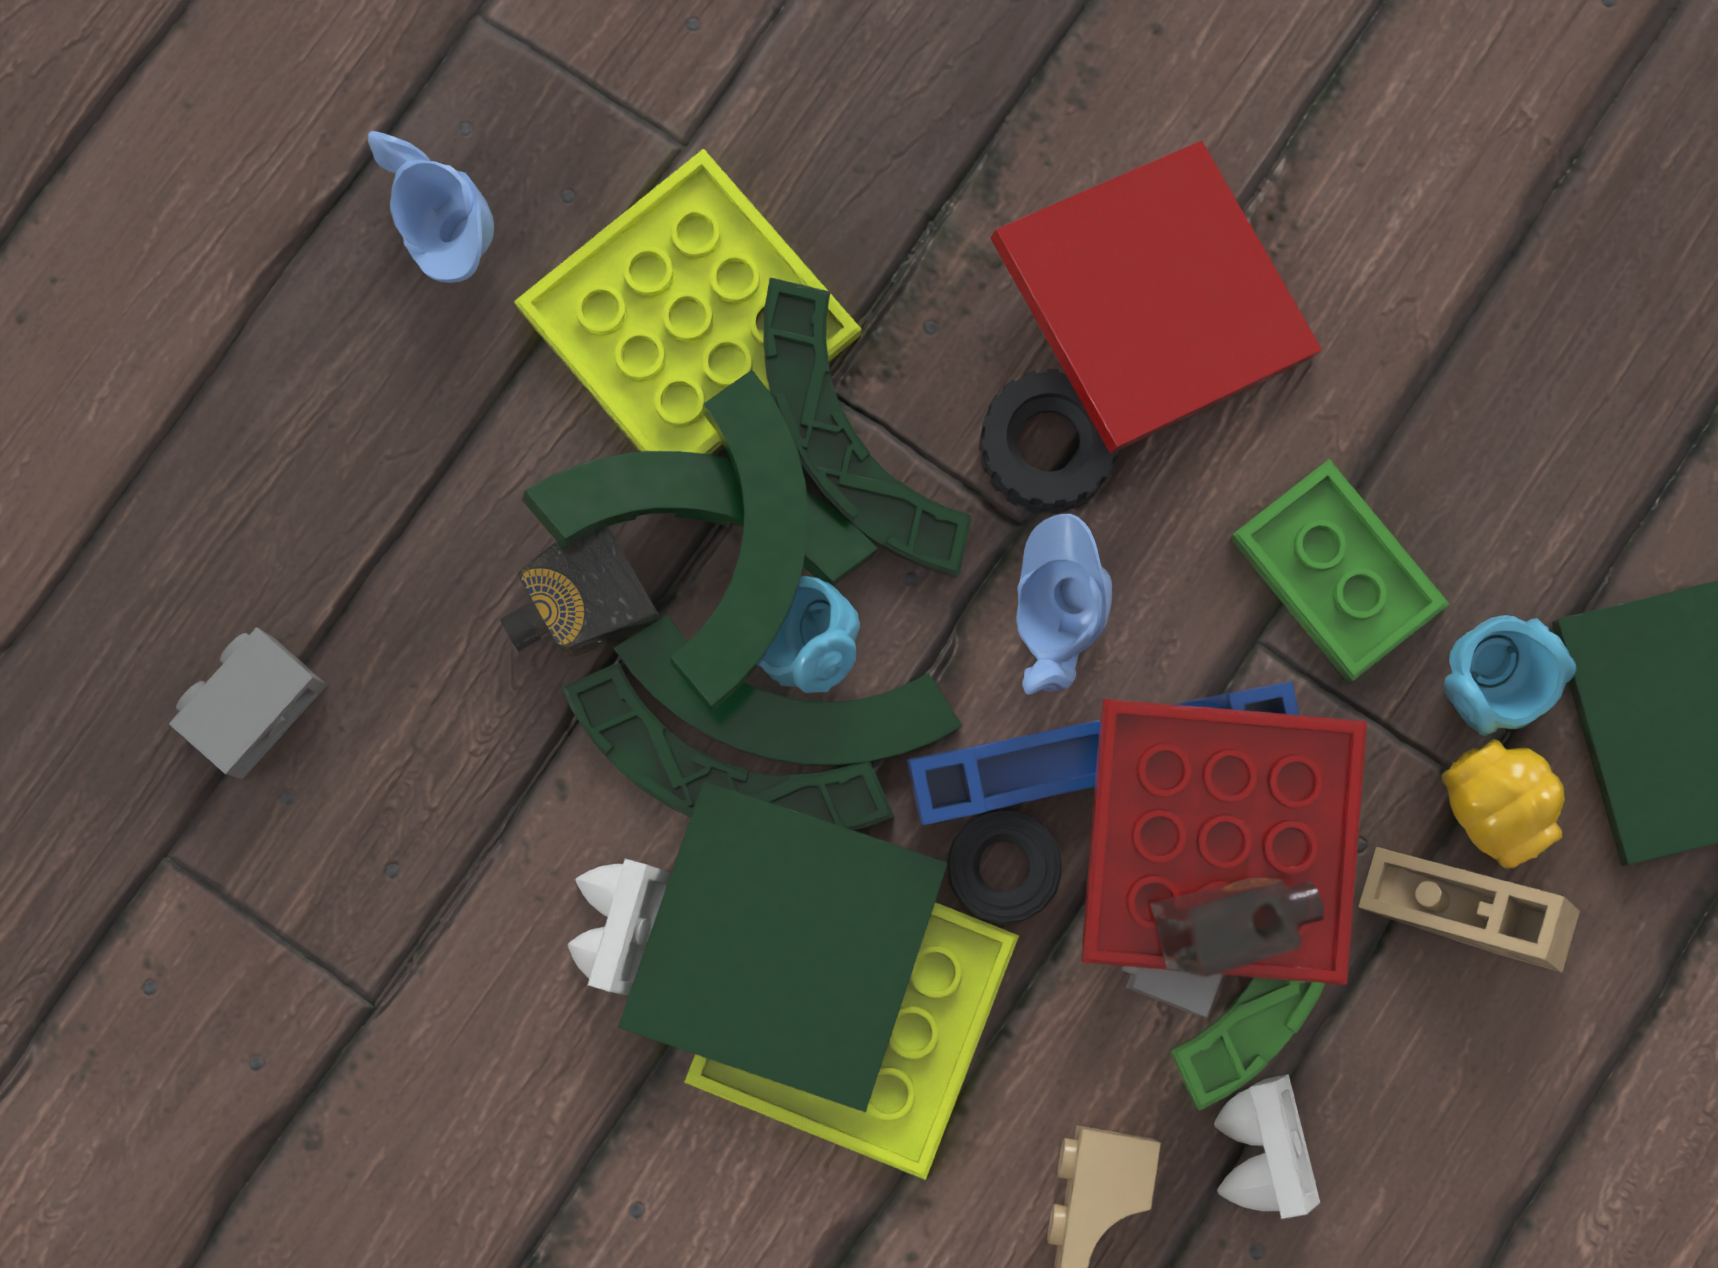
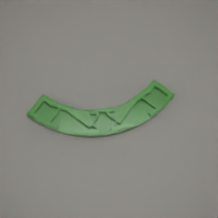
(1243, 1038)

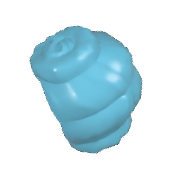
(815, 640)
(1507, 673)

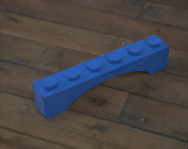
(1042, 762)

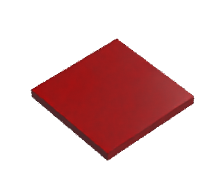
(1155, 295)
(1220, 800)

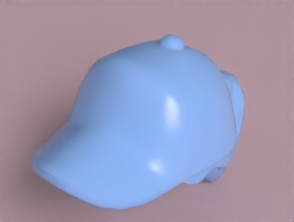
(435, 210)
(1060, 600)

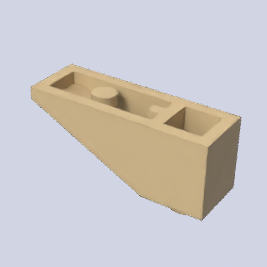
(1471, 908)

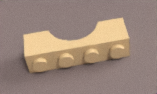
(1107, 1181)

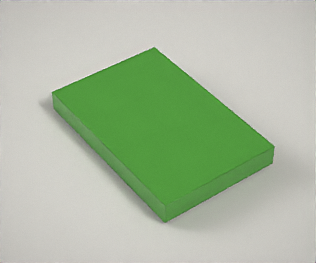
(1339, 571)

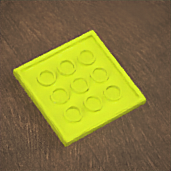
(672, 306)
(924, 1060)

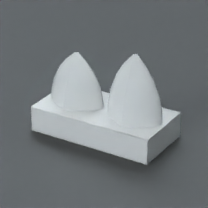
(630, 900)
(1283, 1174)

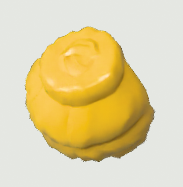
(1506, 801)

